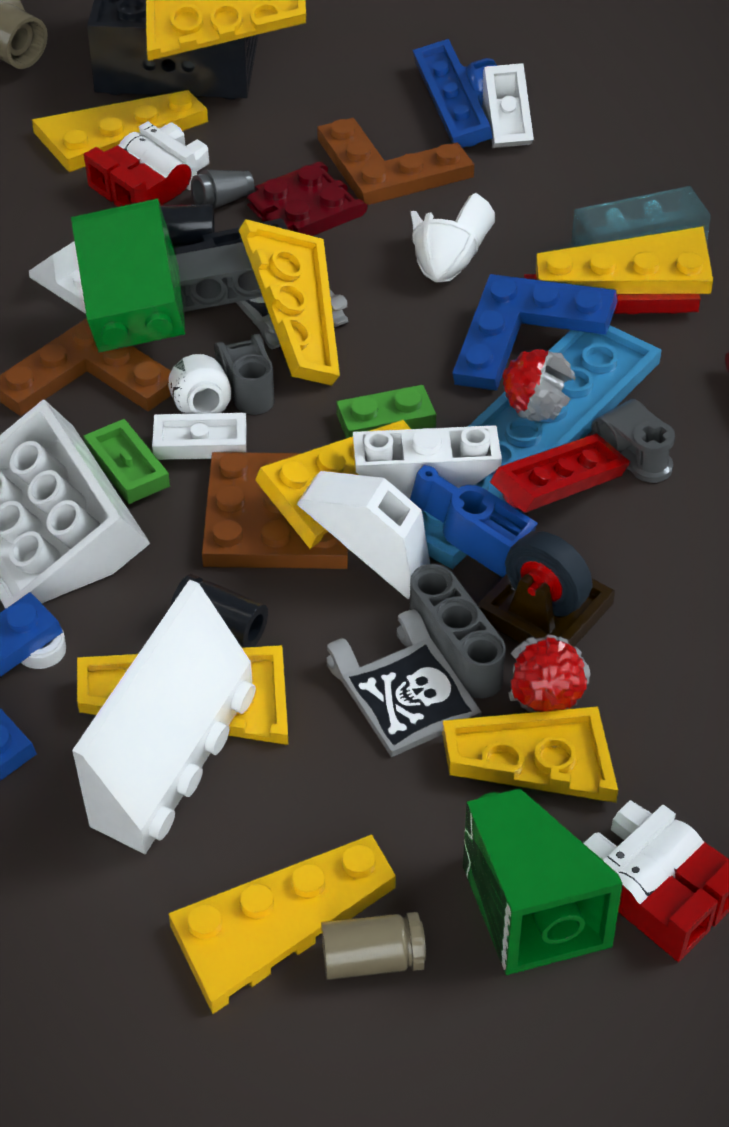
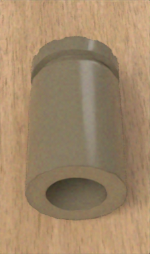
(373, 945)

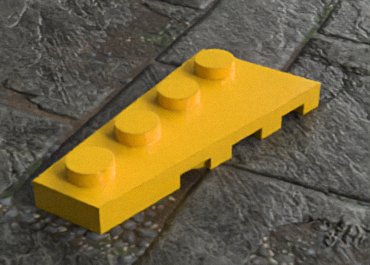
(196, 24)
(105, 126)
(297, 297)

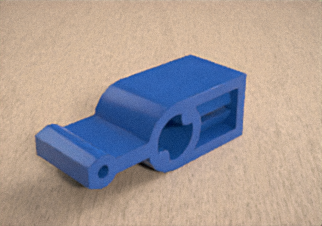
(472, 518)

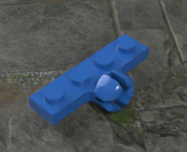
(455, 92)

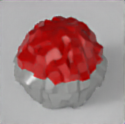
(536, 384)
(548, 674)

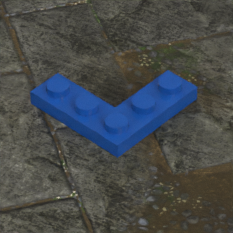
(515, 301)
(23, 630)

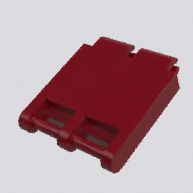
(306, 200)

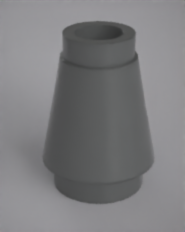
(221, 186)

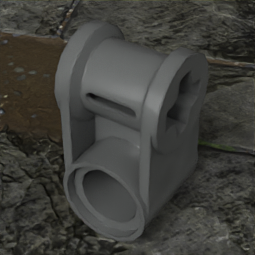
(248, 373)
(639, 438)

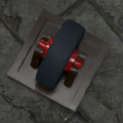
(546, 592)

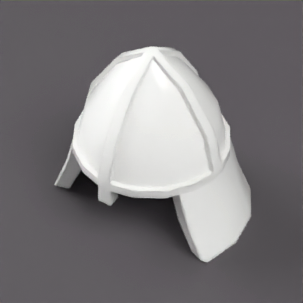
(447, 245)

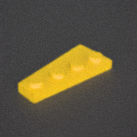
(638, 265)
(289, 478)
(262, 720)
(258, 924)

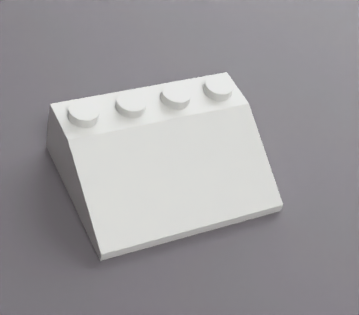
(57, 511)
(163, 722)

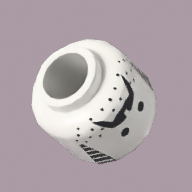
(199, 385)

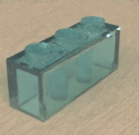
(640, 217)

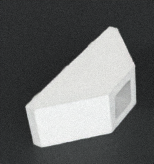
(457, 454)
(371, 522)

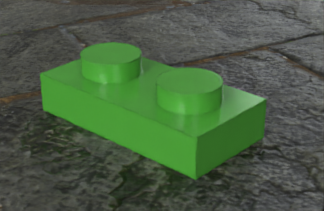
(384, 408)
(127, 461)

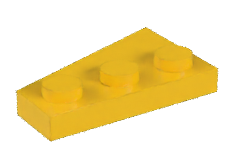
(536, 751)

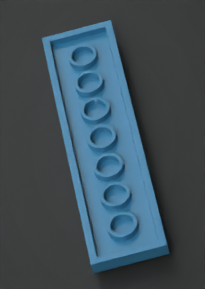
(604, 375)

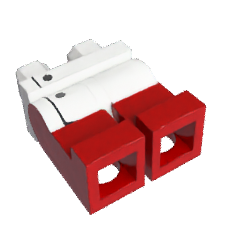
(146, 165)
(668, 875)

